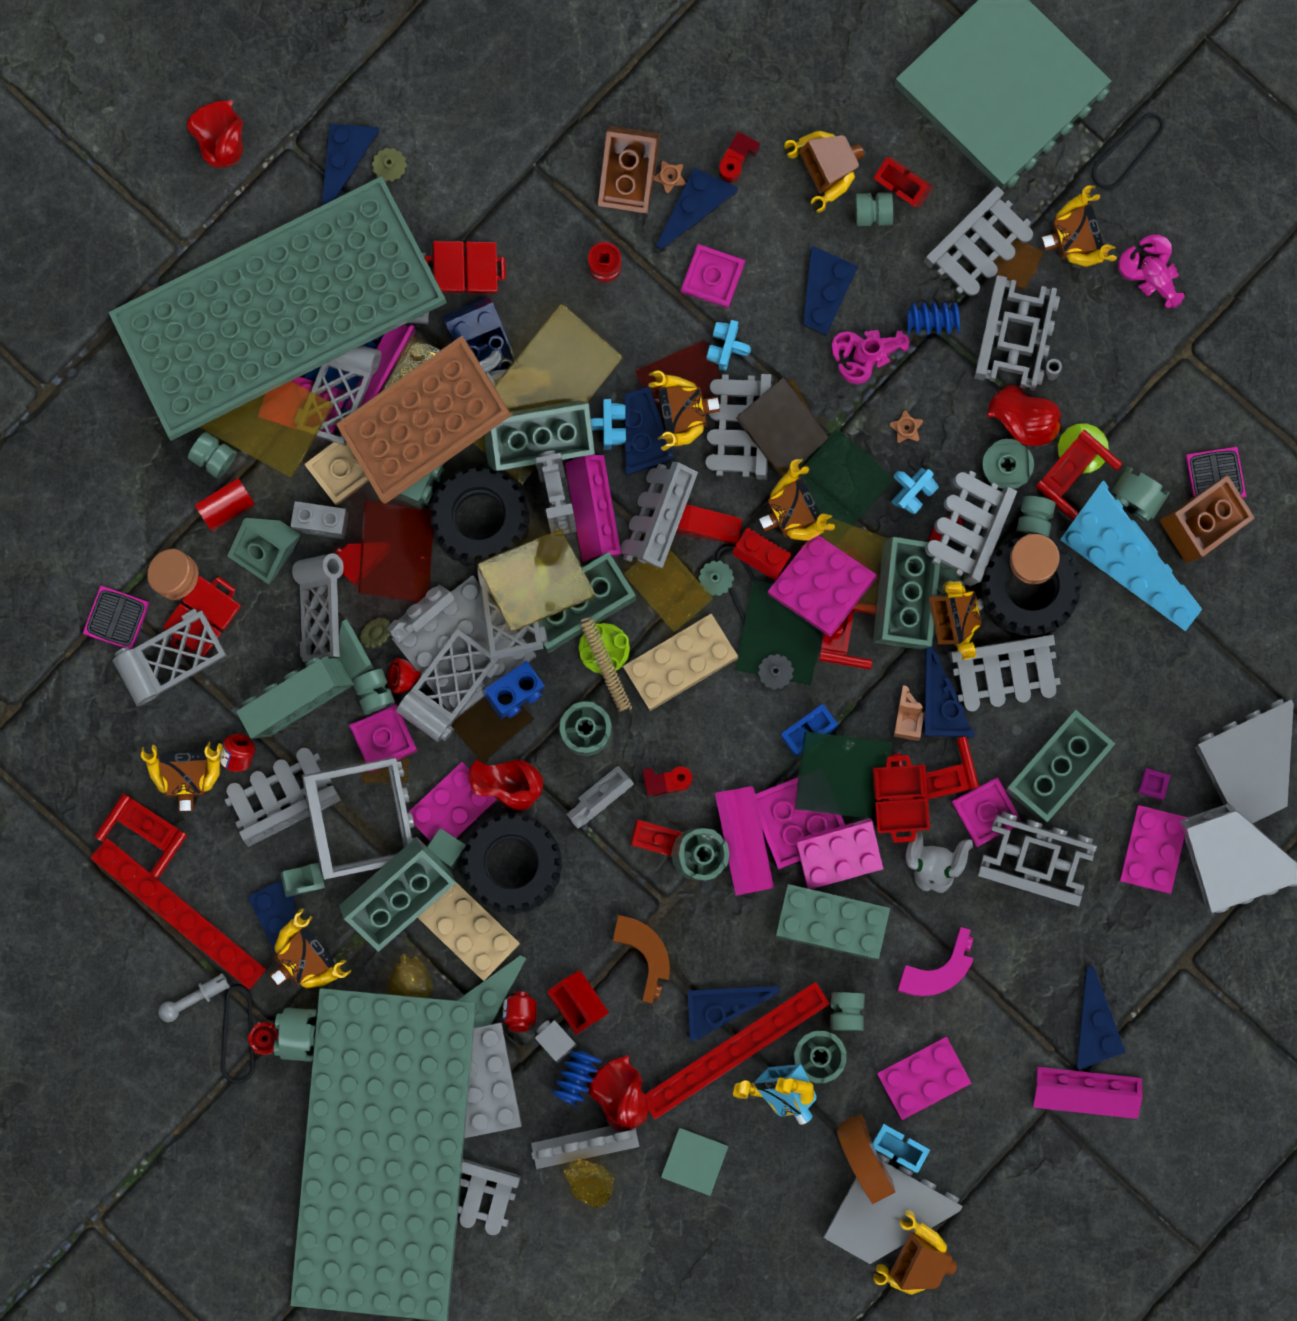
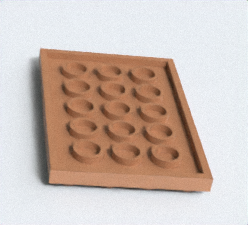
(423, 419)

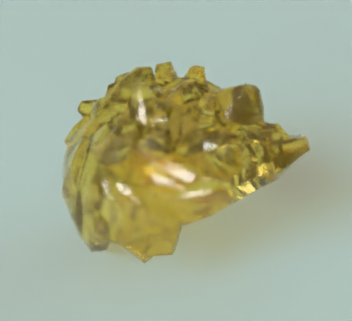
(410, 978)
(590, 1183)

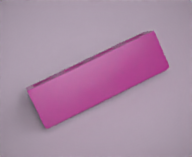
(391, 350)
(592, 507)
(745, 840)
(1088, 1092)

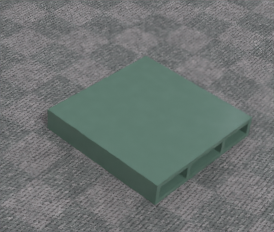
(1003, 86)

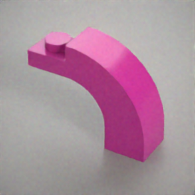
(930, 983)

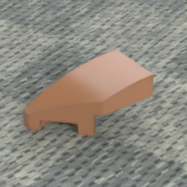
(909, 717)

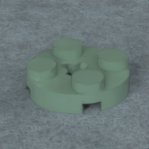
(1017, 454)

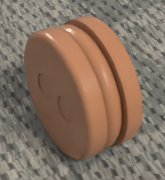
(1034, 558)
(172, 574)

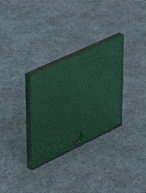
(844, 479)
(776, 630)
(839, 774)

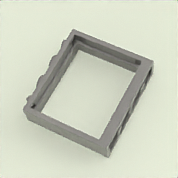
(400, 798)

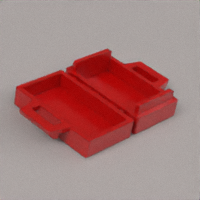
(476, 267)
(215, 604)
(900, 787)

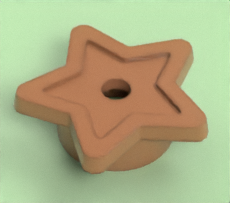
(675, 171)
(906, 420)

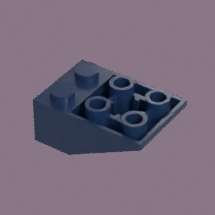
(481, 330)

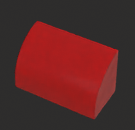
(225, 505)
(578, 1002)

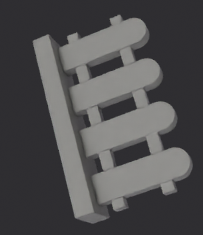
(984, 230)
(736, 438)
(668, 508)
(990, 523)
(1017, 663)
(278, 818)
(582, 1146)
(476, 1188)

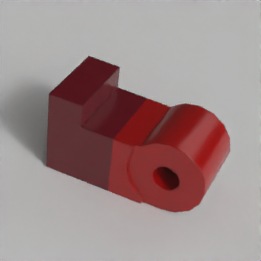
(736, 156)
(666, 783)

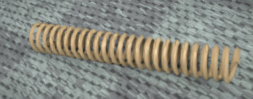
(603, 665)

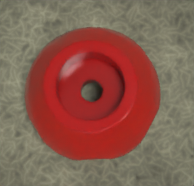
(256, 1034)

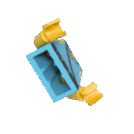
(784, 1089)

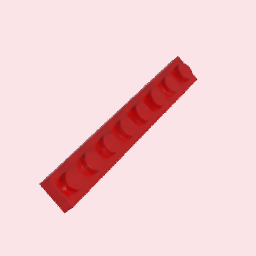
(178, 914)
(735, 1050)

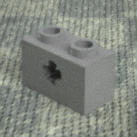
(319, 520)
(555, 1040)

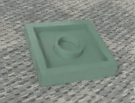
(694, 1161)

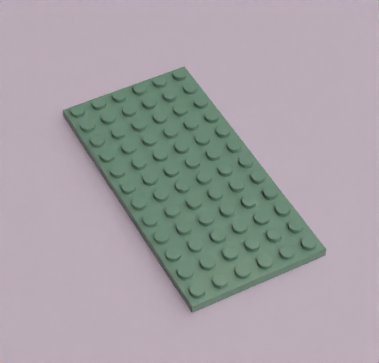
(276, 308)
(383, 1154)

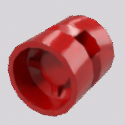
(604, 262)

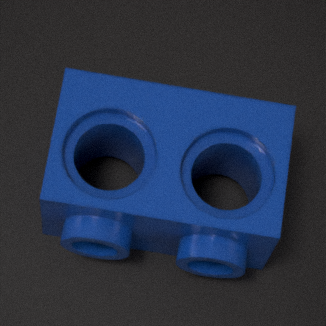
(510, 686)
(816, 721)

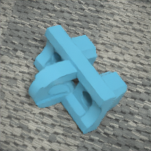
(722, 355)
(611, 435)
(911, 486)

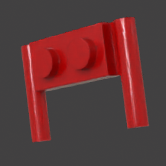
(1071, 467)
(835, 648)
(950, 779)
(146, 825)

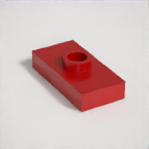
(653, 837)

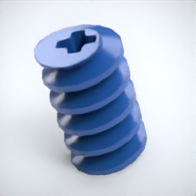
(933, 318)
(576, 1077)

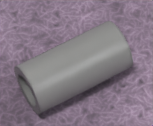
(1055, 364)

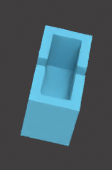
(908, 1154)

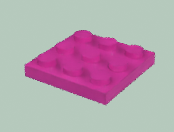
(822, 585)
(785, 824)

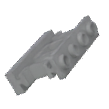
(997, 330)
(551, 471)
(1031, 877)

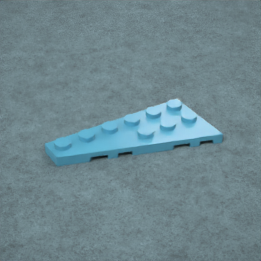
(1125, 553)

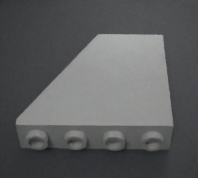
(1252, 761)
(1235, 859)
(876, 1229)

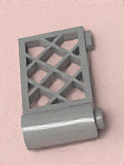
(359, 362)
(316, 575)
(512, 649)
(139, 675)
(425, 712)

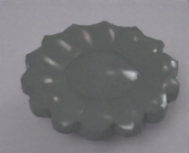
(775, 671)

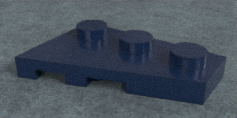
(826, 288)
(642, 433)

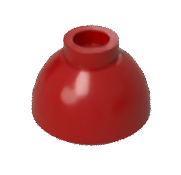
(402, 676)

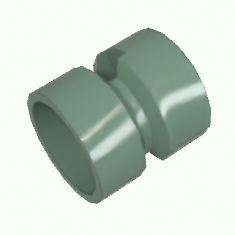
(874, 209)
(214, 456)
(1036, 516)
(373, 691)
(847, 1011)

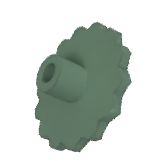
(716, 578)

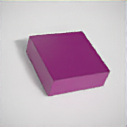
(1154, 784)

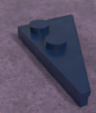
(345, 149)
(699, 197)
(941, 708)
(273, 909)
(718, 1006)
(1098, 1031)

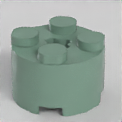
(1139, 494)
(596, 718)
(704, 840)
(296, 1034)
(823, 1042)

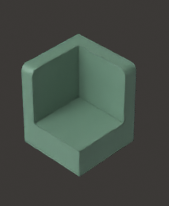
(447, 848)
(302, 880)

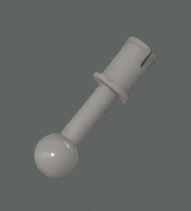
(169, 1011)

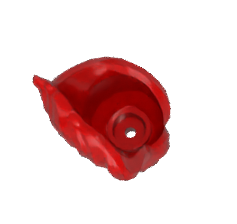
(217, 133)
(1027, 418)
(512, 783)
(620, 1094)

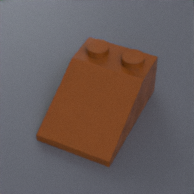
(628, 169)
(1206, 519)

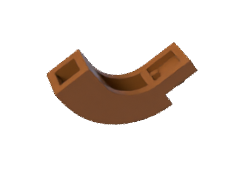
(643, 938)
(864, 1159)

